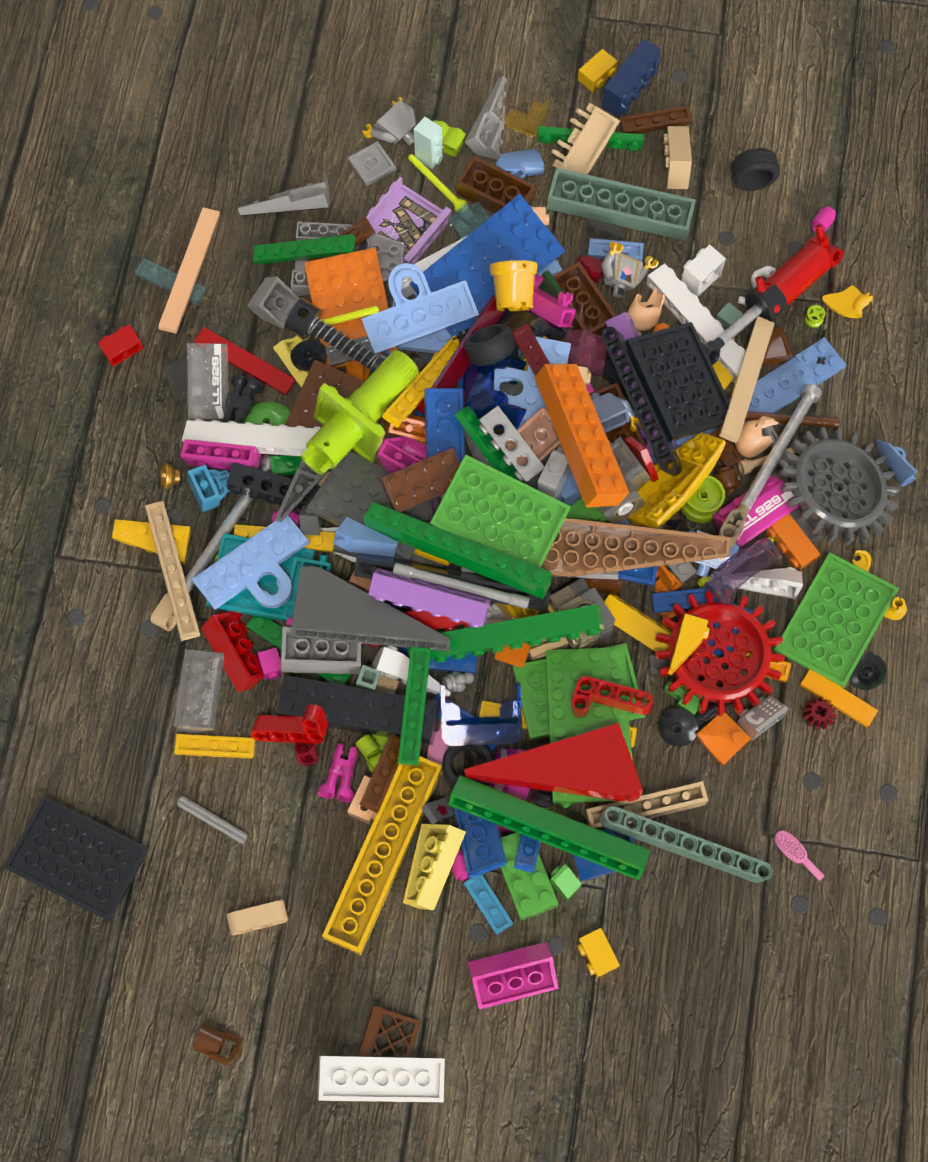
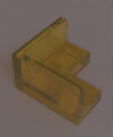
(528, 122)

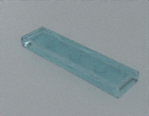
(165, 279)

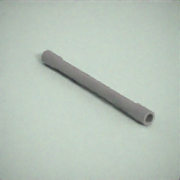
(511, 598)

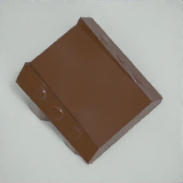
(778, 348)

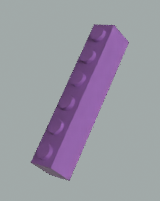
(429, 597)

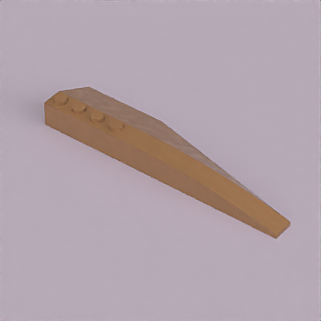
(603, 547)

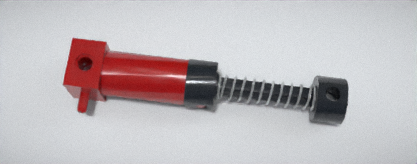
(305, 320)

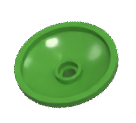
(268, 411)

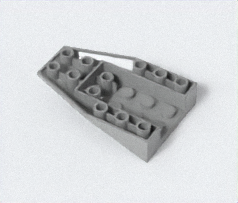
(388, 250)

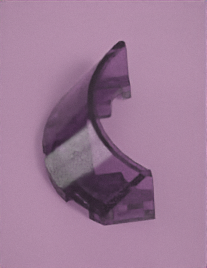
(740, 568)

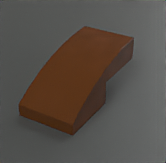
(729, 455)

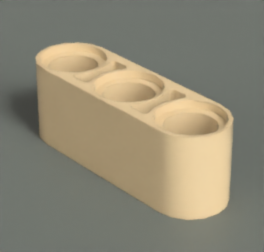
(257, 917)

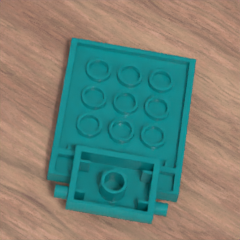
(247, 604)

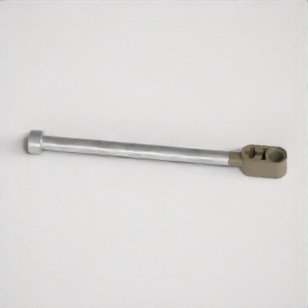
(809, 394)

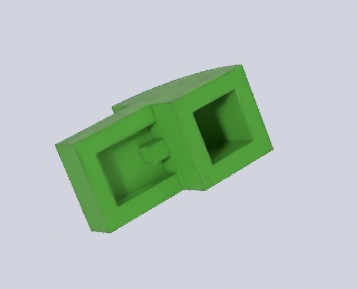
(678, 695)

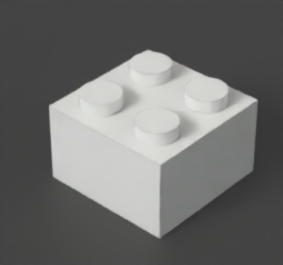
(703, 270)

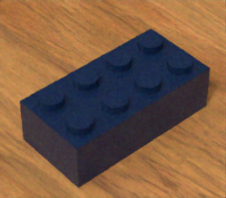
(631, 78)

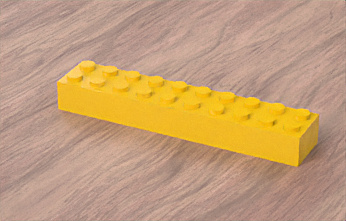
(381, 855)

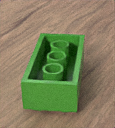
(528, 891)

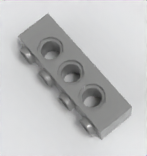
(497, 417)

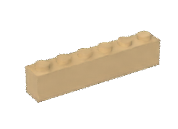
(654, 804)

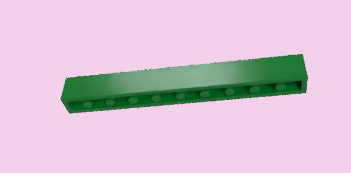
(458, 550)
(521, 631)
(549, 827)

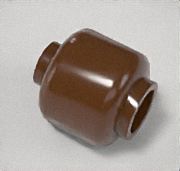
(728, 478)

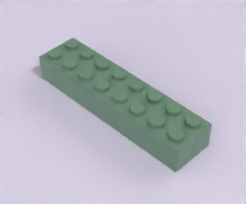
(620, 204)

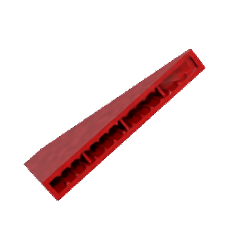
(582, 765)

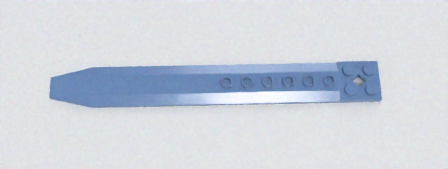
(788, 381)

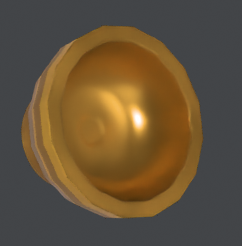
(169, 476)

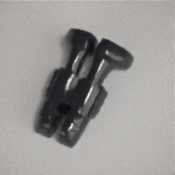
(242, 405)

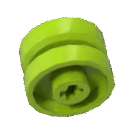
(705, 501)

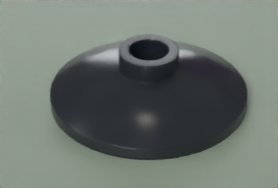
(305, 350)
(866, 664)
(681, 718)

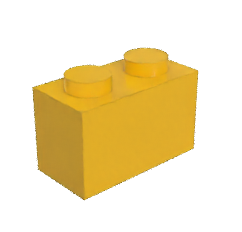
(597, 70)
(598, 953)

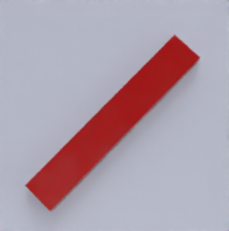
(250, 364)

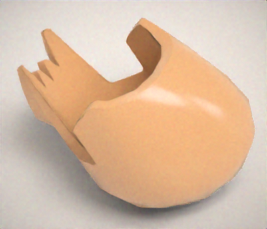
(646, 317)
(752, 438)

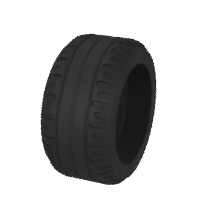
(755, 169)
(490, 344)
(452, 751)

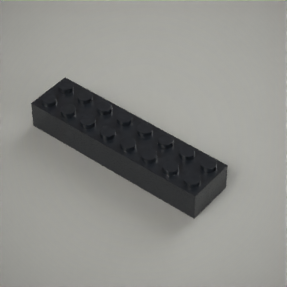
(353, 707)

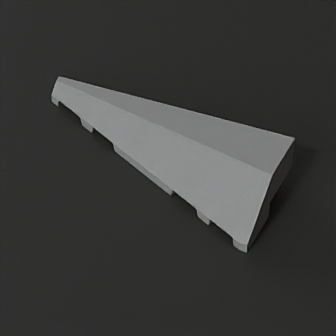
(486, 132)
(301, 198)

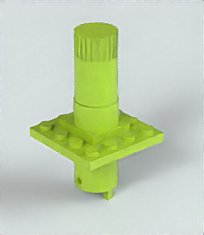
(353, 420)

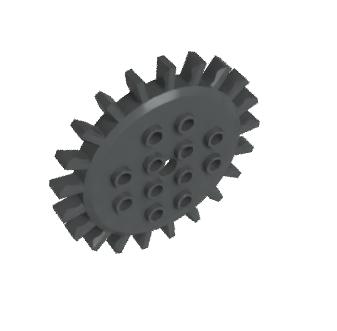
(860, 471)

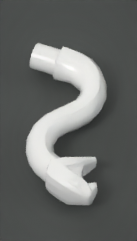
(765, 271)

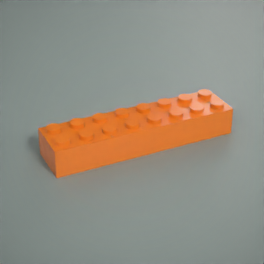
(581, 435)

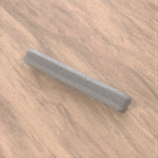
(212, 819)

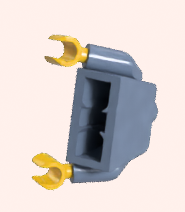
(613, 411)

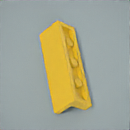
(636, 623)

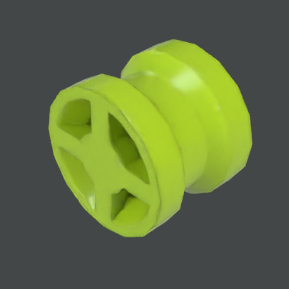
(817, 312)

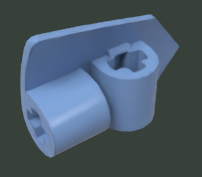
(522, 163)
(896, 462)

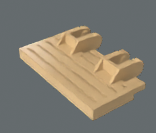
(586, 143)

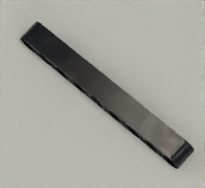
(647, 407)

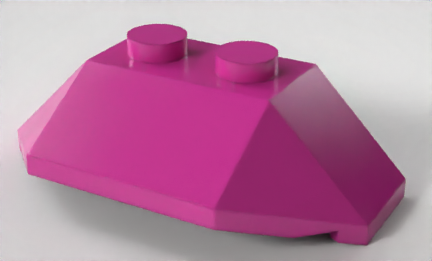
(400, 453)

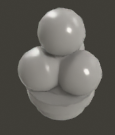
(456, 681)

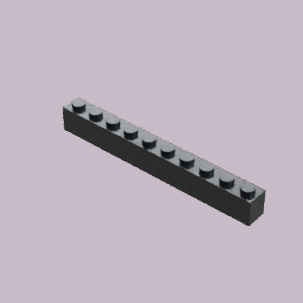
(367, 564)

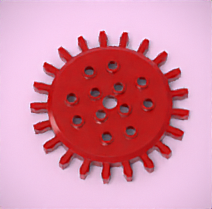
(750, 639)

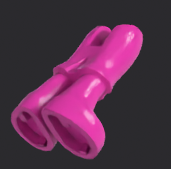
(340, 769)

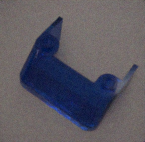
(480, 392)
(482, 730)

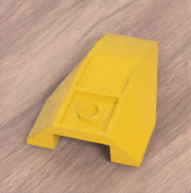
(671, 492)

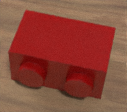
(120, 345)

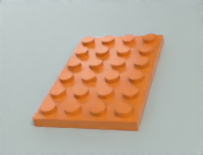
(344, 286)

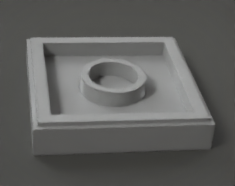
(372, 164)

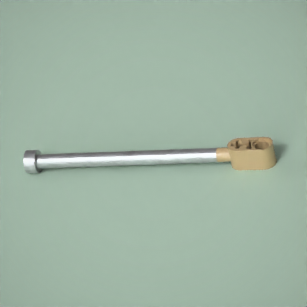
(163, 614)

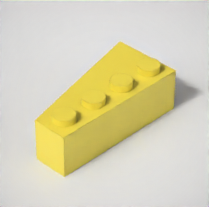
(431, 864)

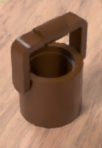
(211, 1042)

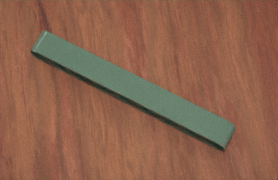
(695, 845)

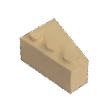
(678, 156)

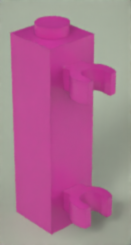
(552, 309)

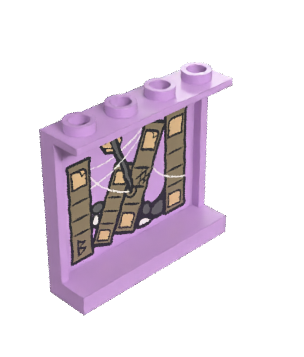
(408, 219)

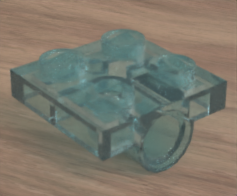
(468, 219)

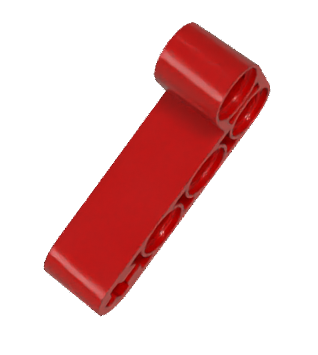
(612, 699)
(292, 729)

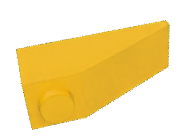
(689, 638)

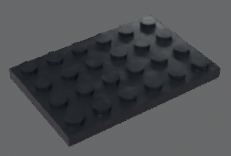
(680, 380)
(76, 858)

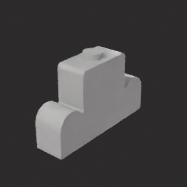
(555, 474)

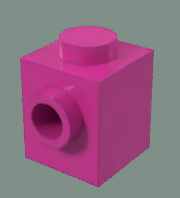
(270, 664)

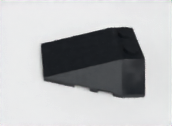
(538, 325)

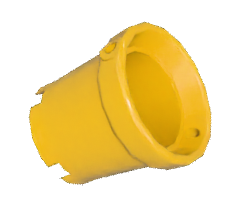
(514, 284)

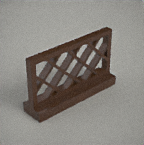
(372, 1029)

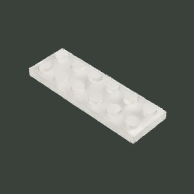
(380, 1079)

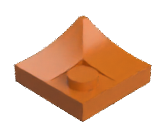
(723, 738)

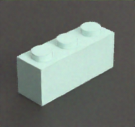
(428, 142)

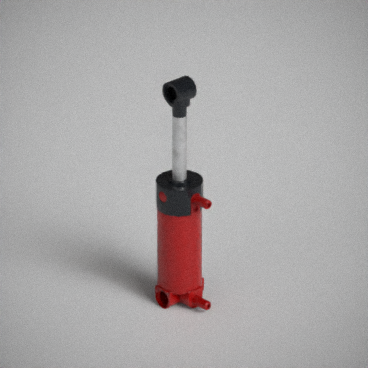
(782, 287)

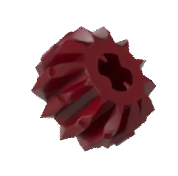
(817, 719)

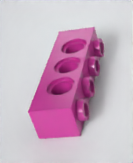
(219, 454)

